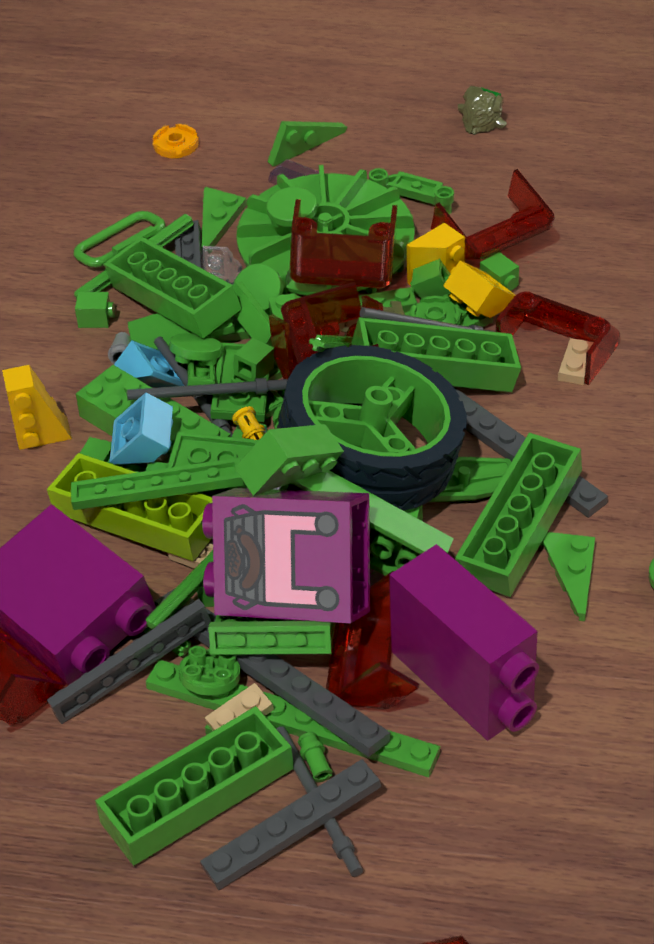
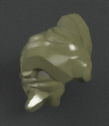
(481, 110)

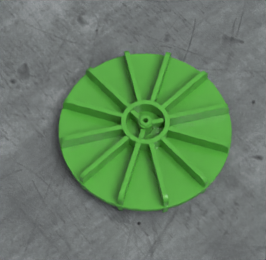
(343, 207)

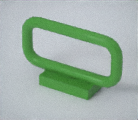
(112, 230)

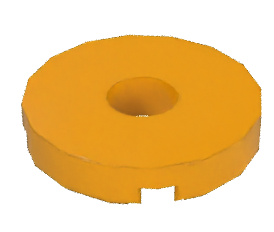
(166, 146)

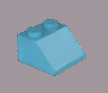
(142, 431)

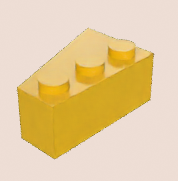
(33, 411)

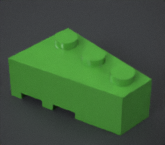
(288, 456)

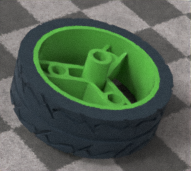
(373, 446)

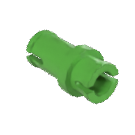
(313, 753)

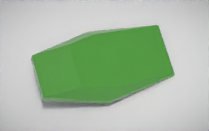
(473, 479)

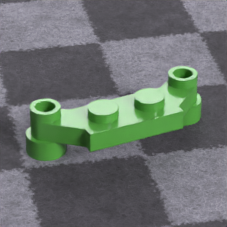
(415, 187)

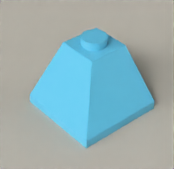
(147, 366)

